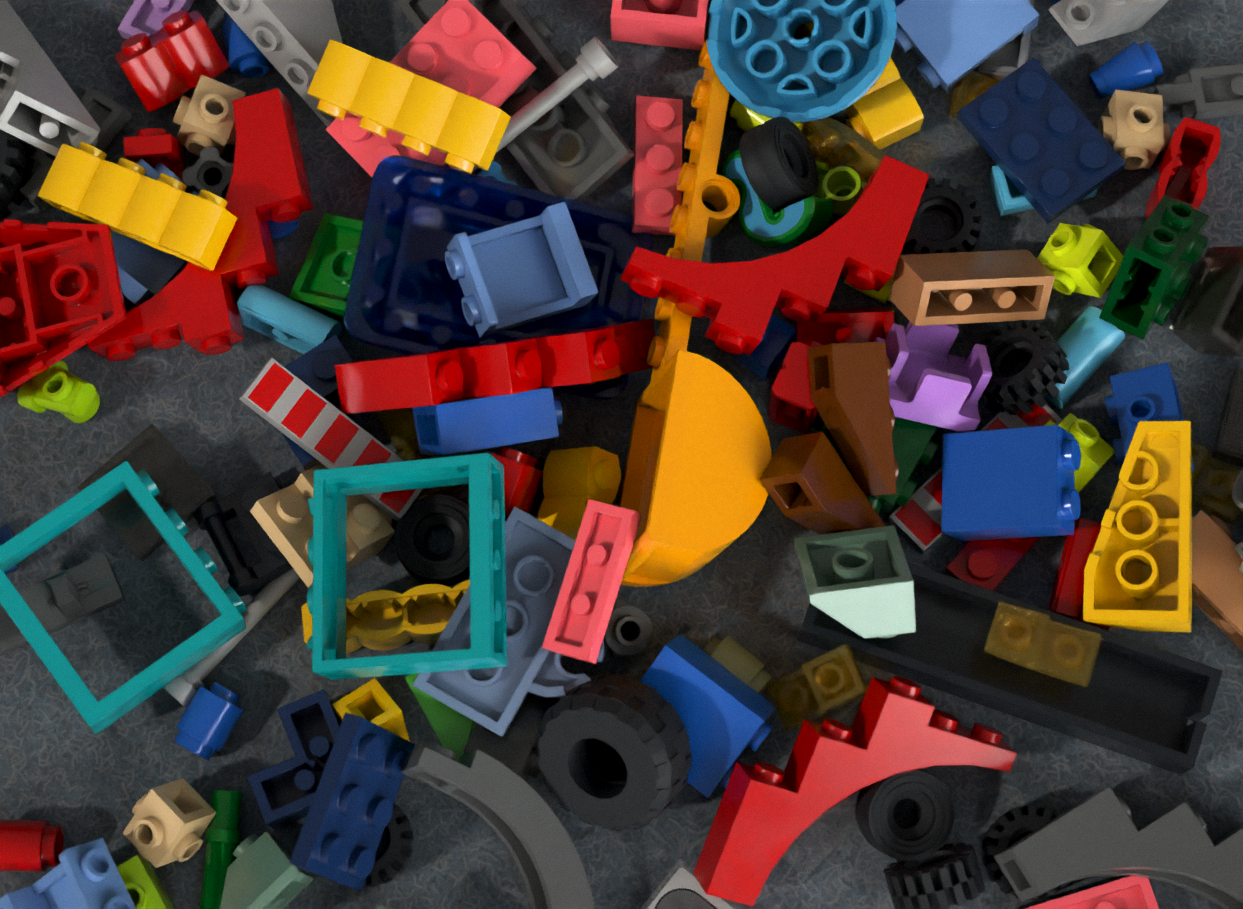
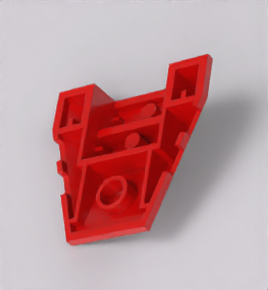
(54, 294)

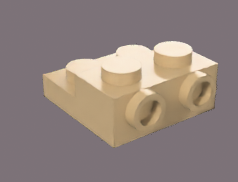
(290, 524)

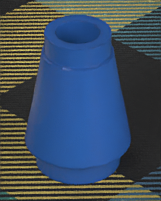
(1126, 71)

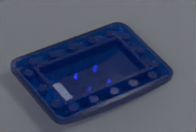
(400, 276)

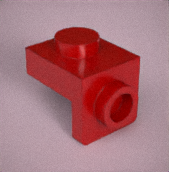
(156, 146)

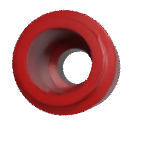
(29, 845)

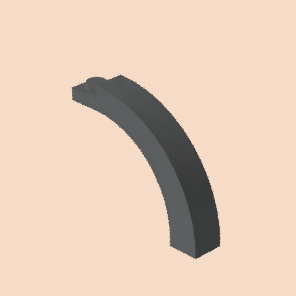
(517, 815)

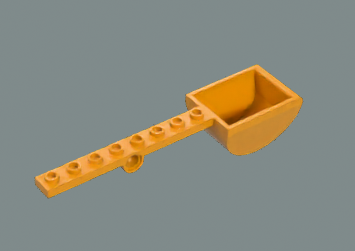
(694, 428)

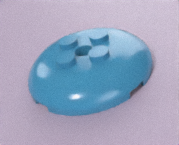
(806, 77)

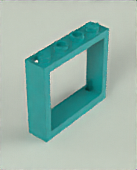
(197, 563)
(487, 564)

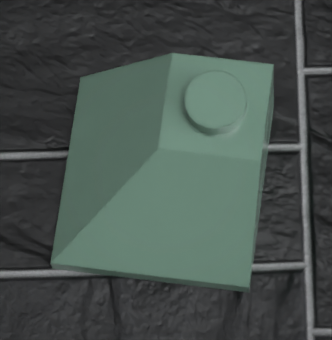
(860, 580)
(262, 875)

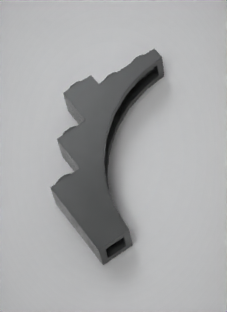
(1103, 841)

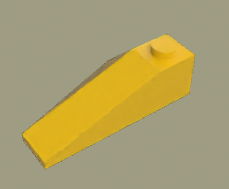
(1144, 547)

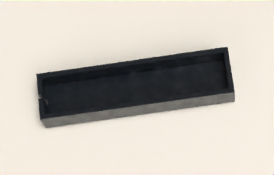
(1131, 705)

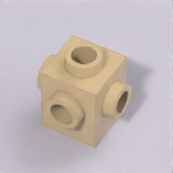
(207, 116)
(1135, 127)
(169, 823)

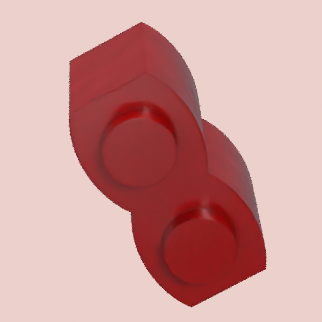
(171, 59)
(1186, 164)
(520, 479)

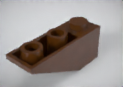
(854, 402)
(816, 487)

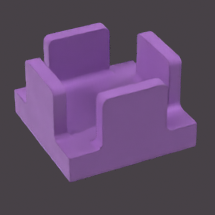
(932, 384)

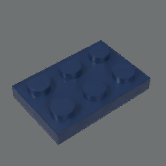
(1041, 140)
(352, 803)

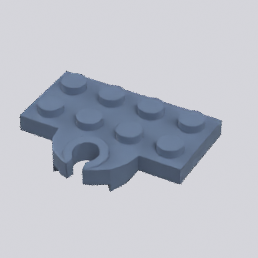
(534, 575)

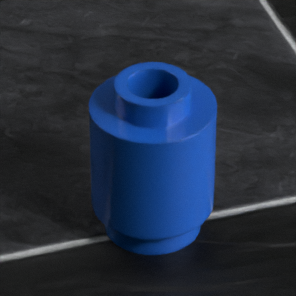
(242, 52)
(209, 720)

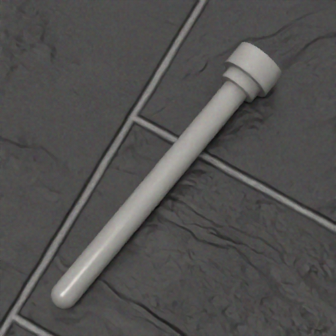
(591, 63)
(186, 685)

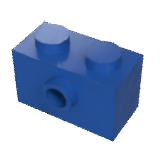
(1142, 396)

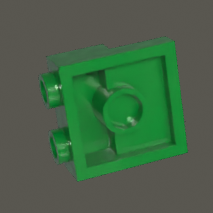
(328, 266)

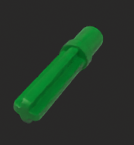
(221, 842)

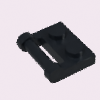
(212, 518)

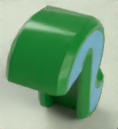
(770, 227)

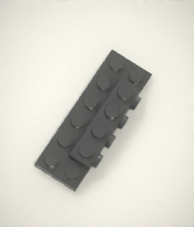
(573, 143)

